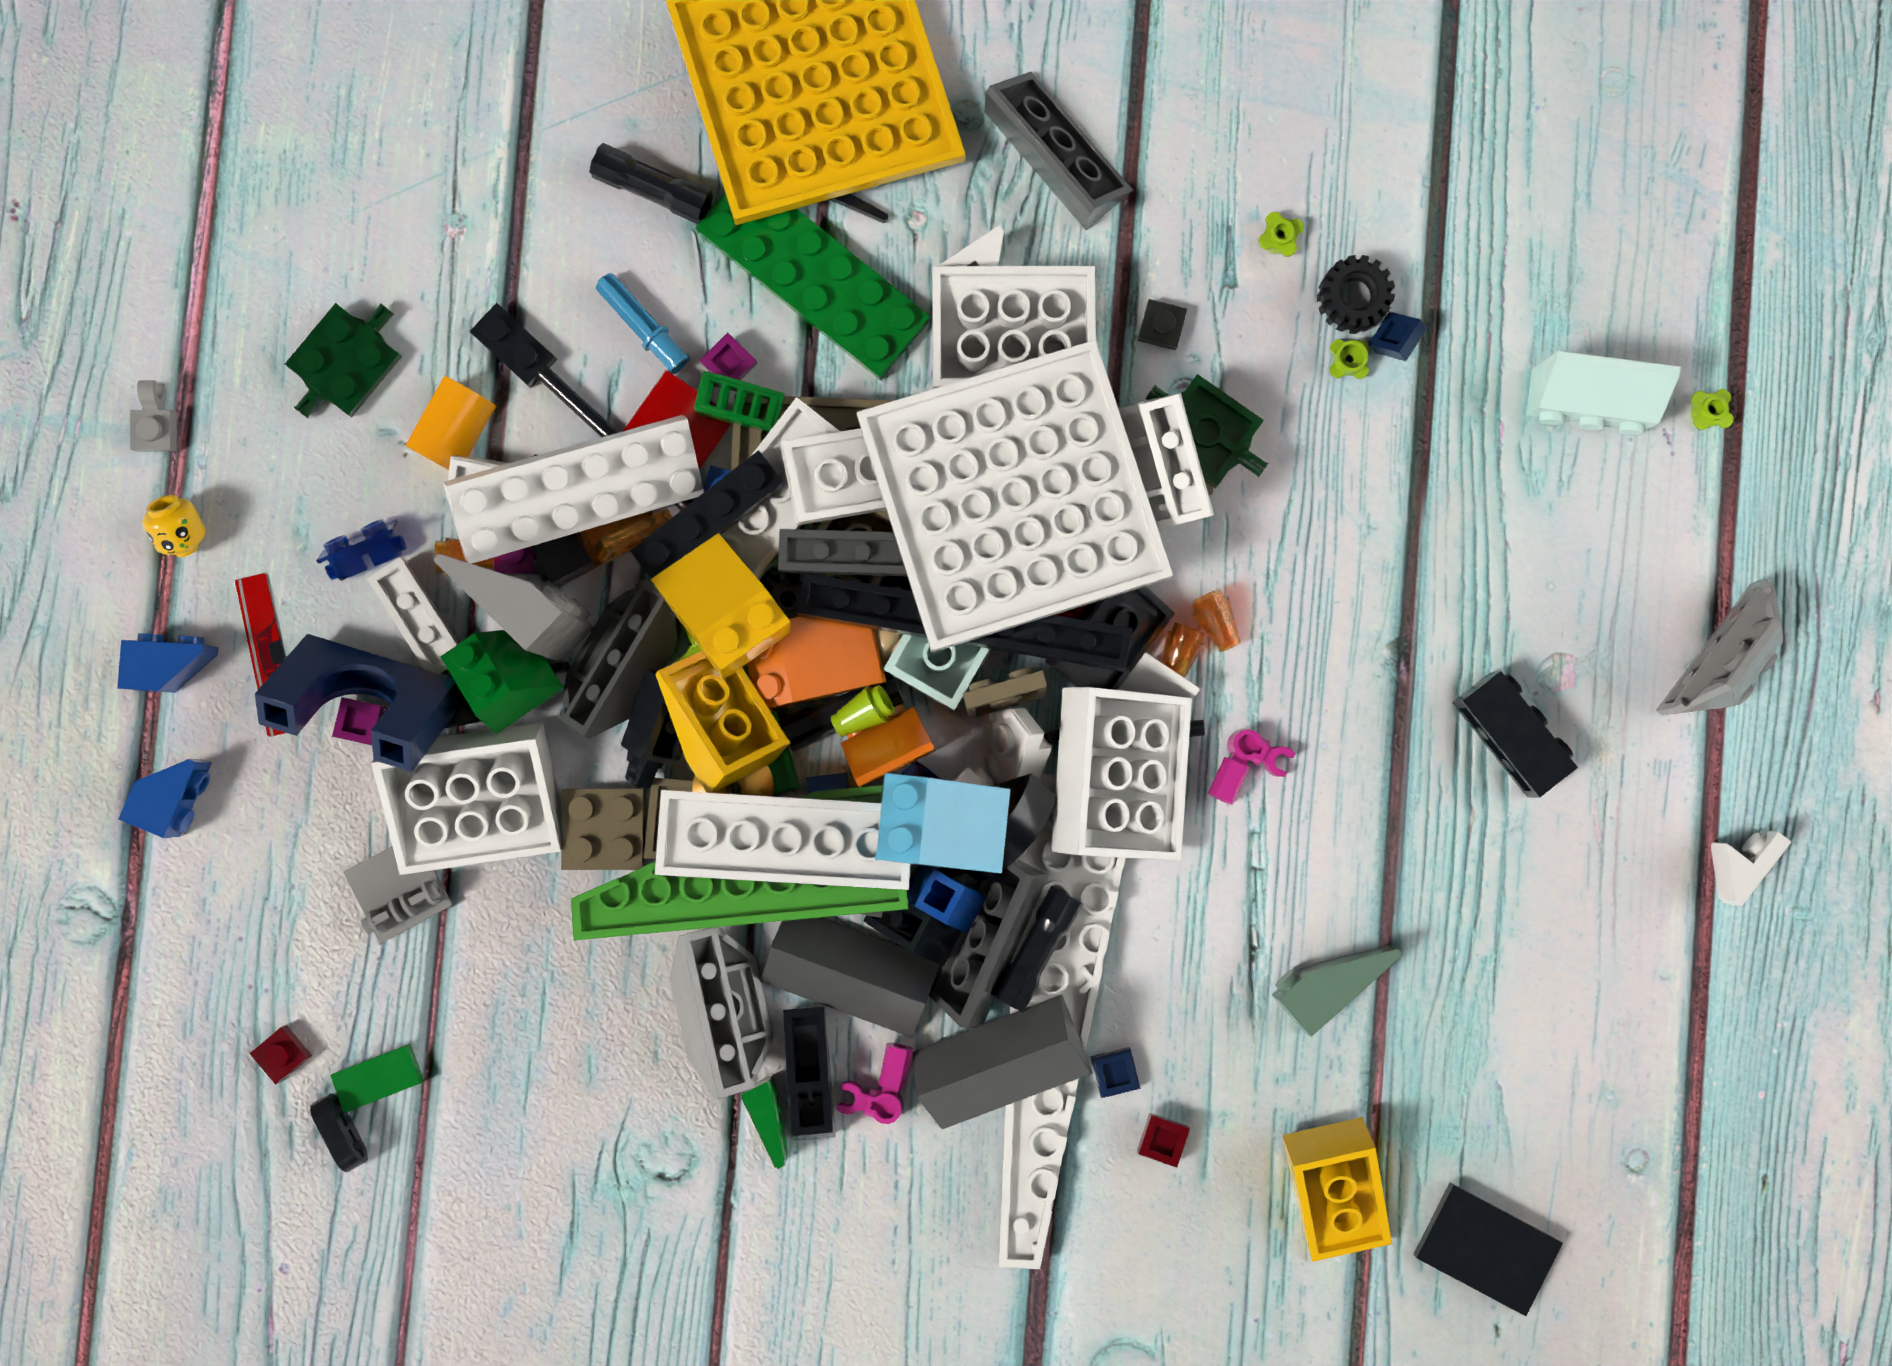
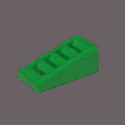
(710, 380)
(765, 1113)

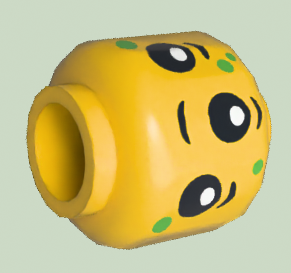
(173, 526)

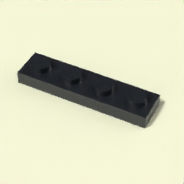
(709, 514)

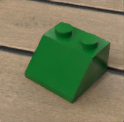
(500, 677)

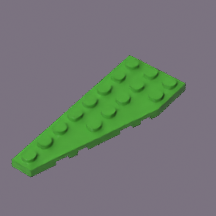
(676, 903)

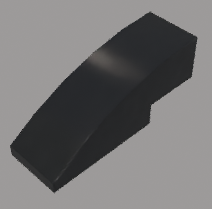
(809, 1074)

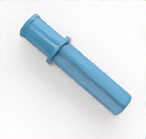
(642, 323)

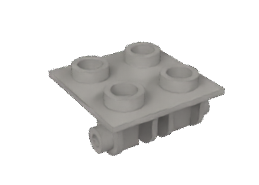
(394, 900)

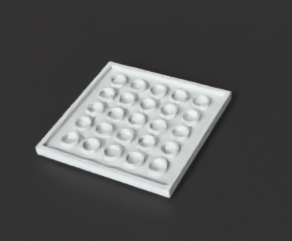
(1014, 495)

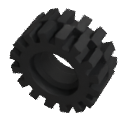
(1361, 271)

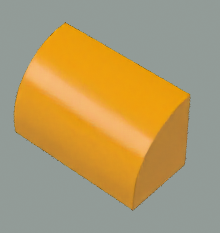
(450, 423)

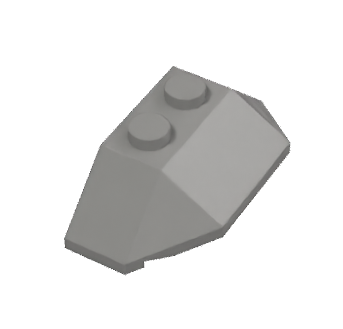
(1732, 655)
(720, 1010)

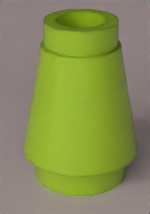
(864, 711)

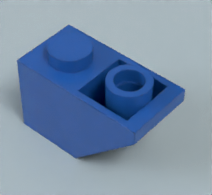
(161, 665)
(166, 798)
(944, 897)

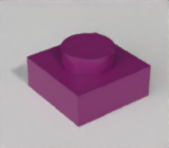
(728, 359)
(516, 562)
(356, 720)

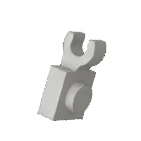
(153, 426)

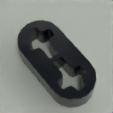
(338, 1133)

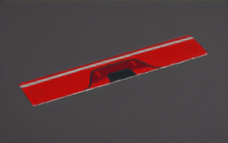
(260, 629)

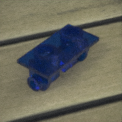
(346, 554)

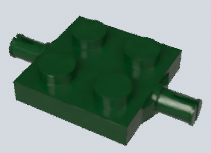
(343, 360)
(1219, 429)

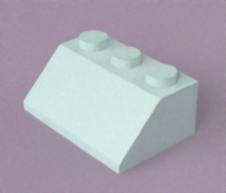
(1600, 392)
(937, 674)

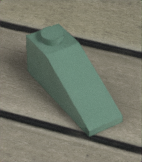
(1324, 989)

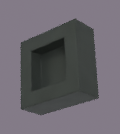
(1162, 324)

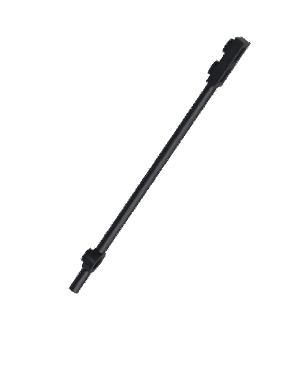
(532, 362)

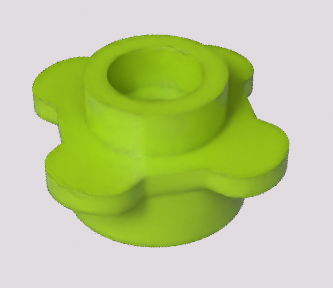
(1275, 244)
(1357, 350)
(1700, 412)

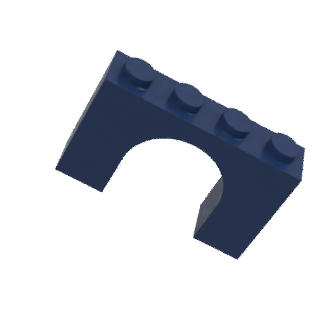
(326, 670)

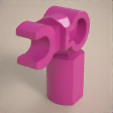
(1244, 747)
(885, 1104)

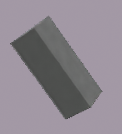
(1055, 147)
(981, 955)
(850, 972)
(999, 1063)

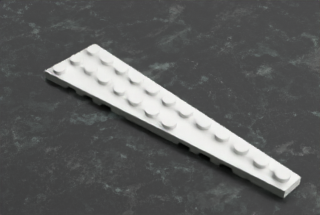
(1039, 1124)

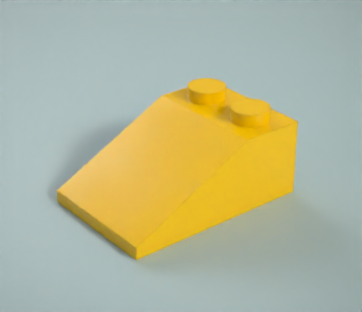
(722, 605)
(719, 721)
(1338, 1188)

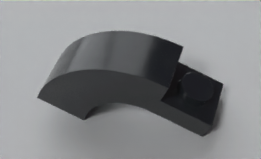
(1027, 814)

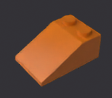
(816, 663)
(887, 746)

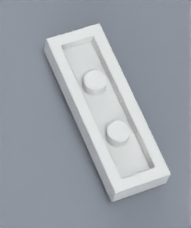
(414, 614)

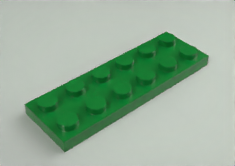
(820, 283)

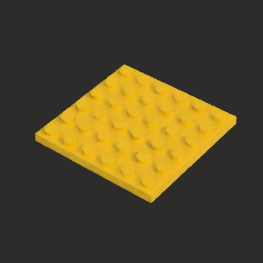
(814, 97)

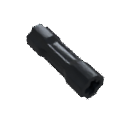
(627, 173)
(814, 723)
(1023, 974)

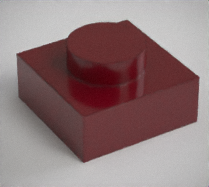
(280, 1054)
(1163, 1140)

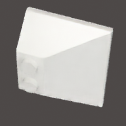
(1167, 460)

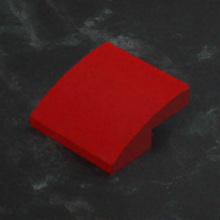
(673, 398)

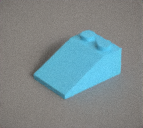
(942, 823)

